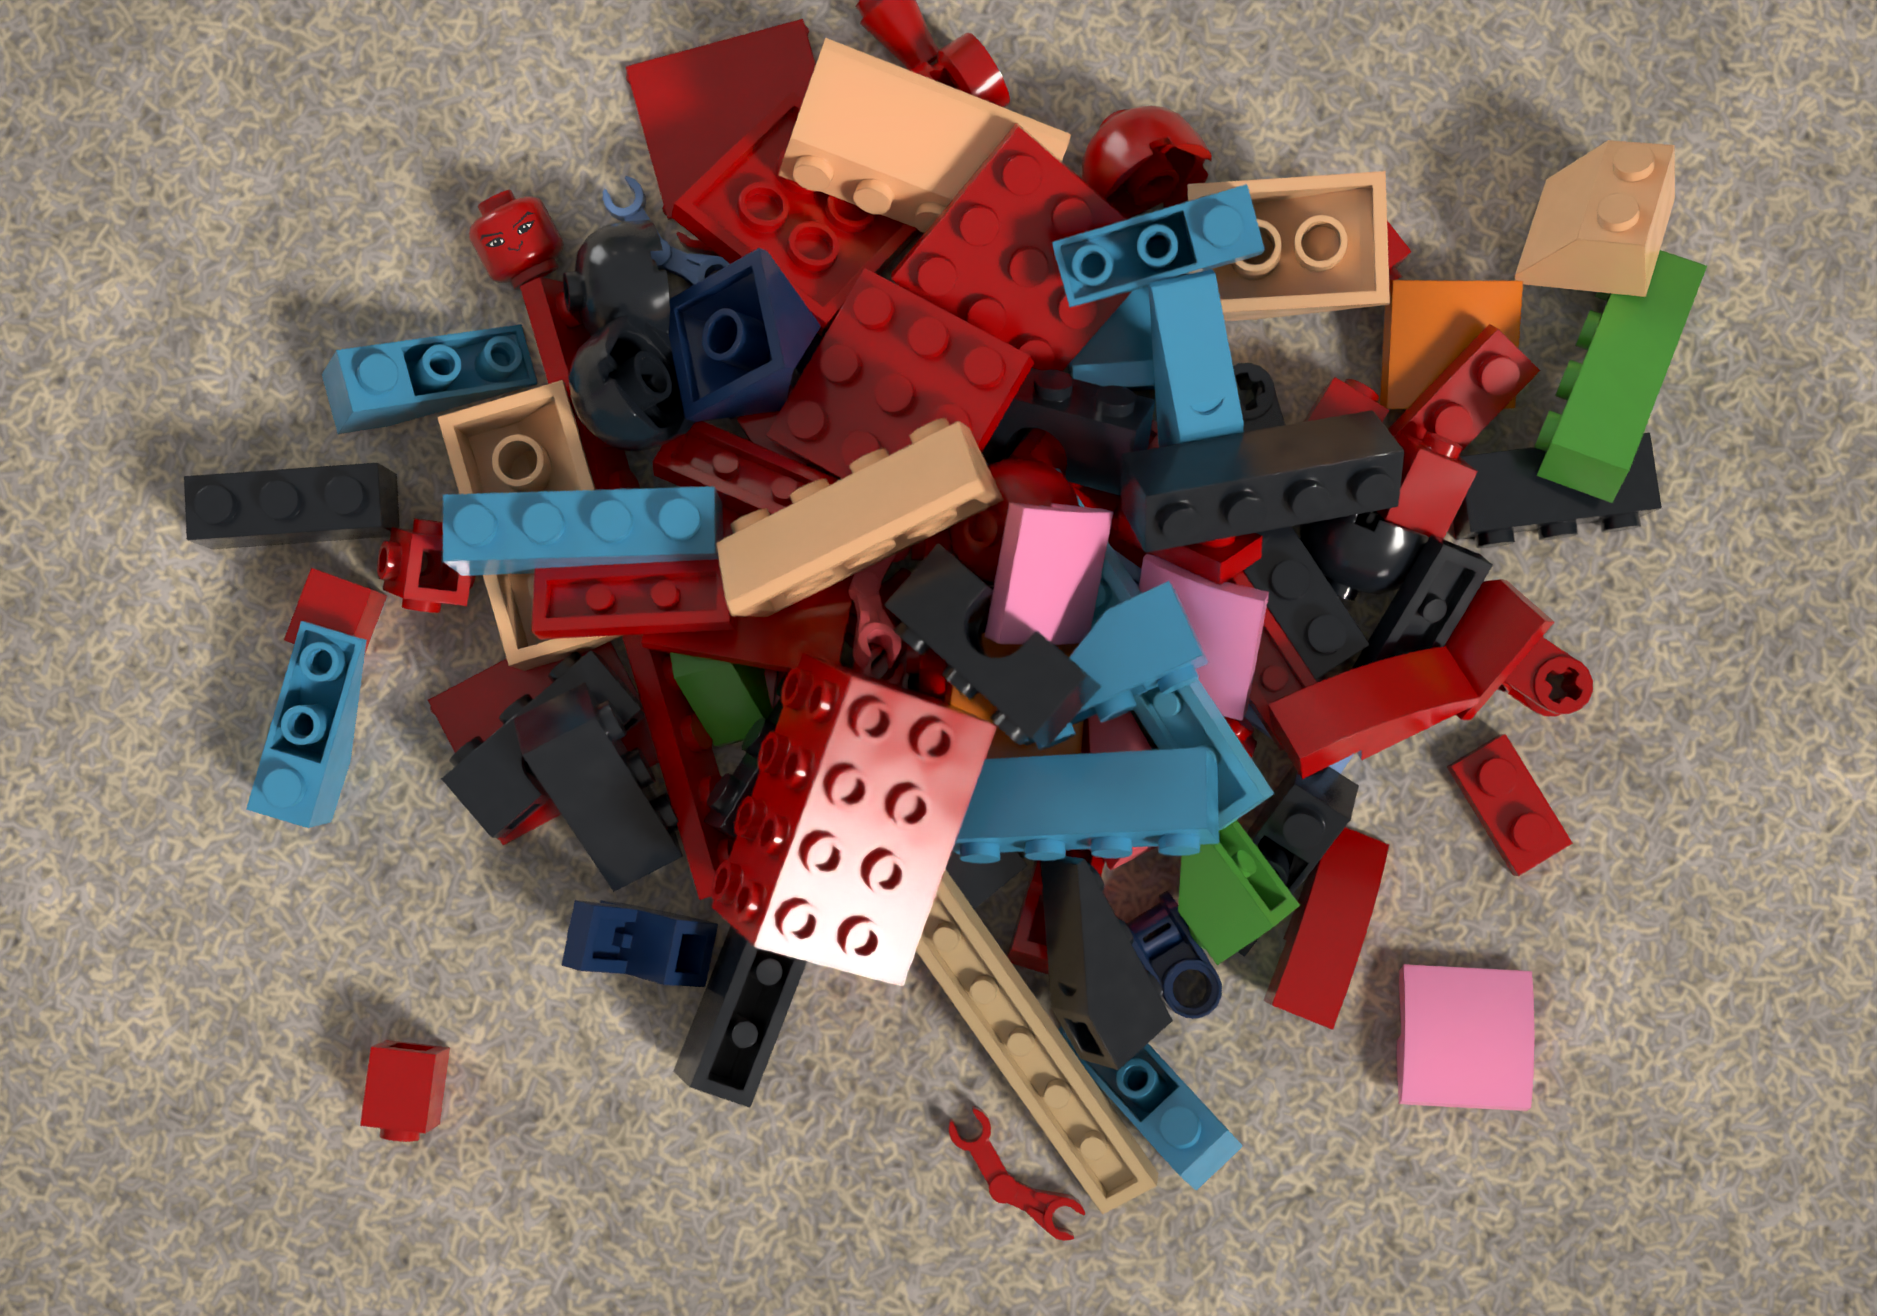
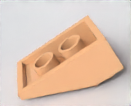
(1320, 245)

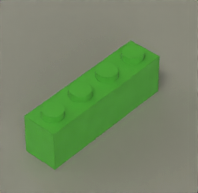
(1617, 381)

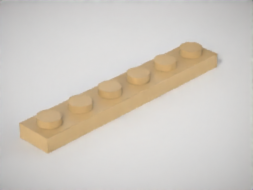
(1032, 1052)

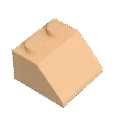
(1602, 220)

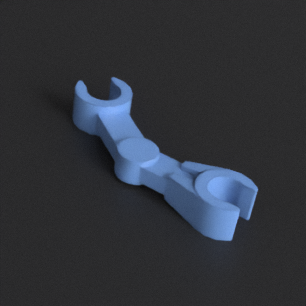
(688, 266)

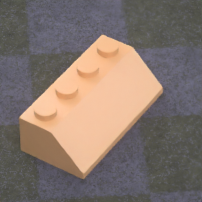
(895, 136)
(521, 447)
(856, 520)

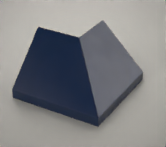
(738, 339)

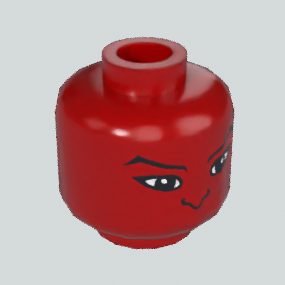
(515, 239)

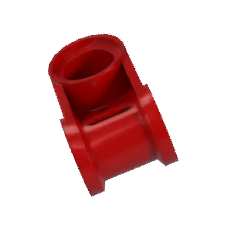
(1529, 685)

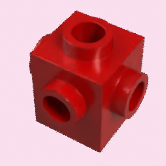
(400, 569)

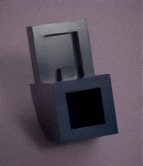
(639, 943)

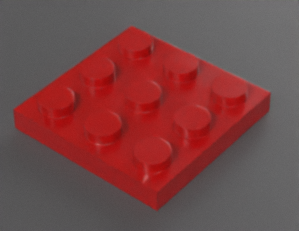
(808, 233)
(995, 255)
(891, 370)

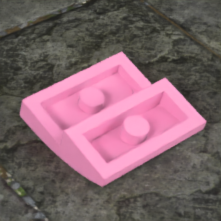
(1048, 573)
(1227, 625)
(1465, 1037)

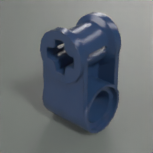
(1172, 953)

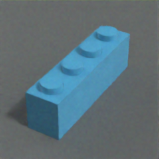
(579, 528)
(1092, 804)

